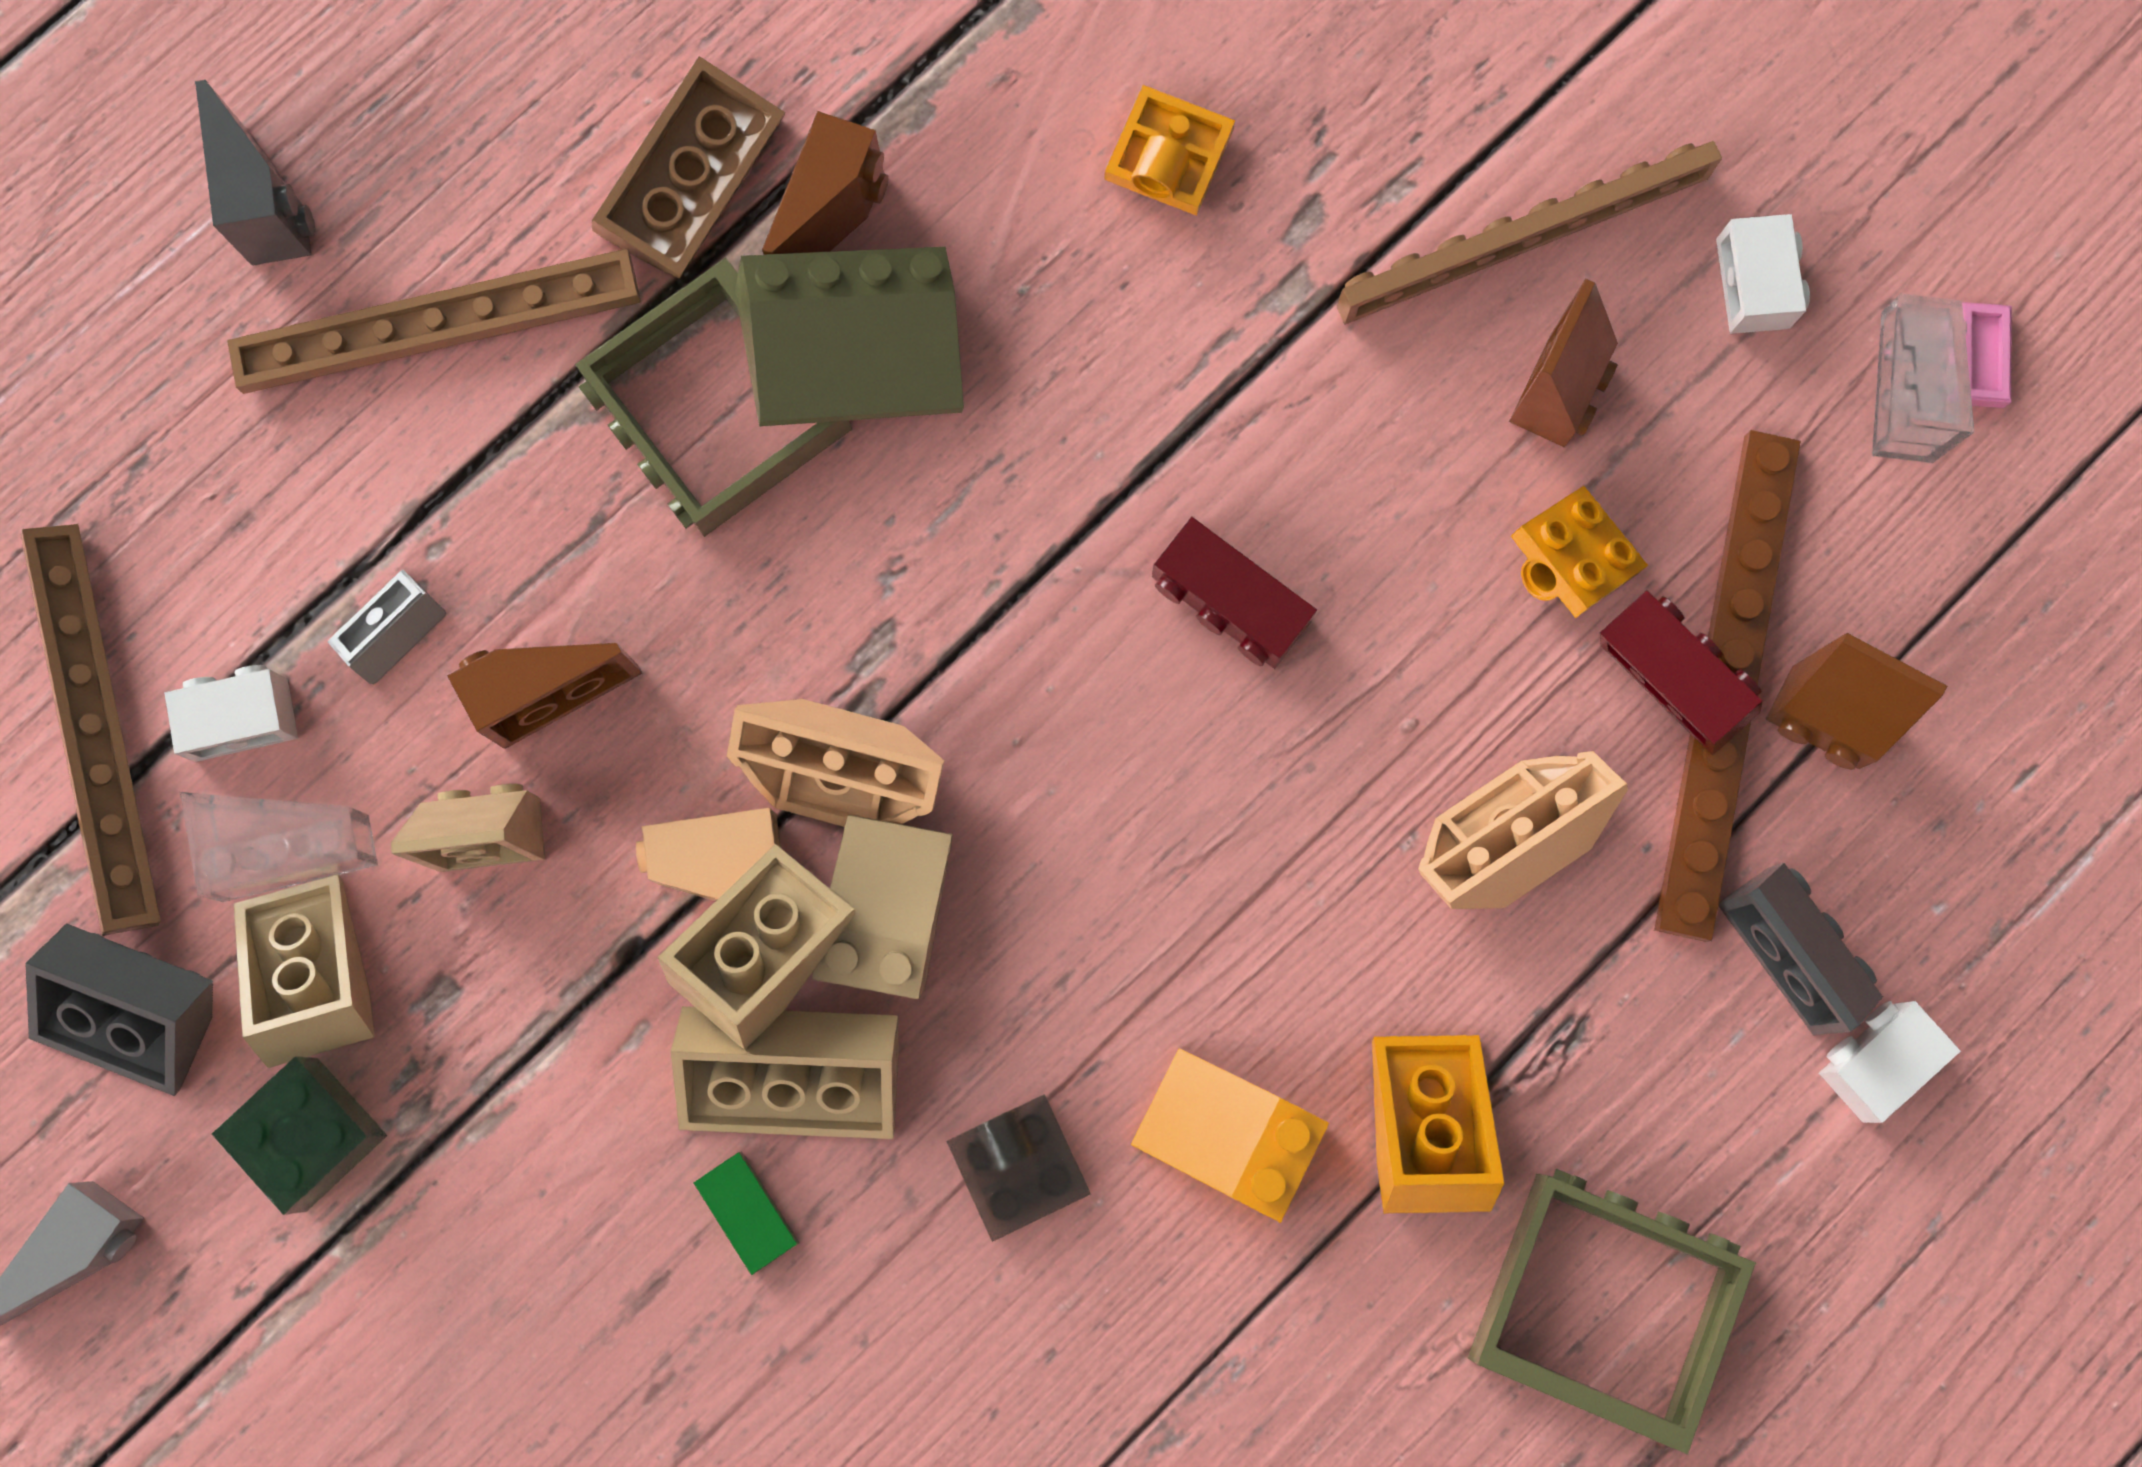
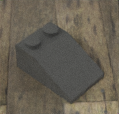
(246, 192)

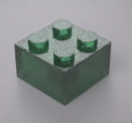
(299, 1135)

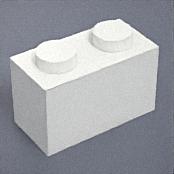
(1762, 273)
(230, 713)
(1888, 1060)

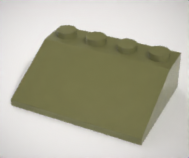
(850, 335)

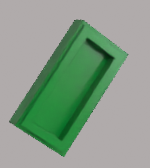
(746, 1213)

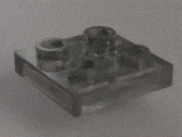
(1018, 1167)

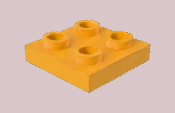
(1169, 150)
(1576, 553)

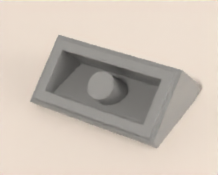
(387, 627)

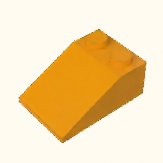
(1434, 1125)
(1230, 1134)

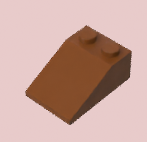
(829, 188)
(1569, 371)
(529, 688)
(1852, 701)

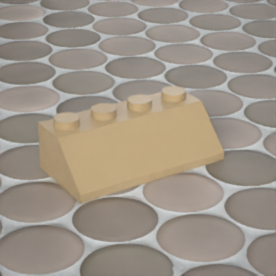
(795, 1079)

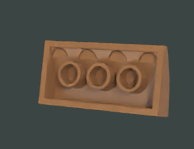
(687, 169)

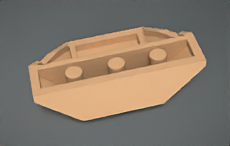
(833, 762)
(1520, 830)

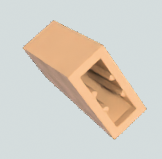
(706, 852)

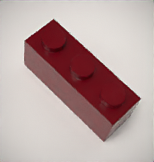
(1232, 594)
(1682, 671)

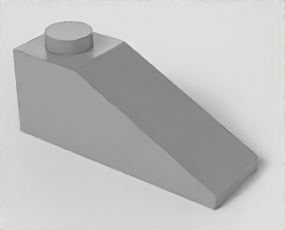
(72, 1241)

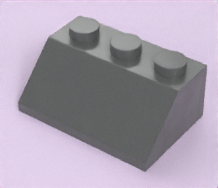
(1802, 951)
(117, 1007)

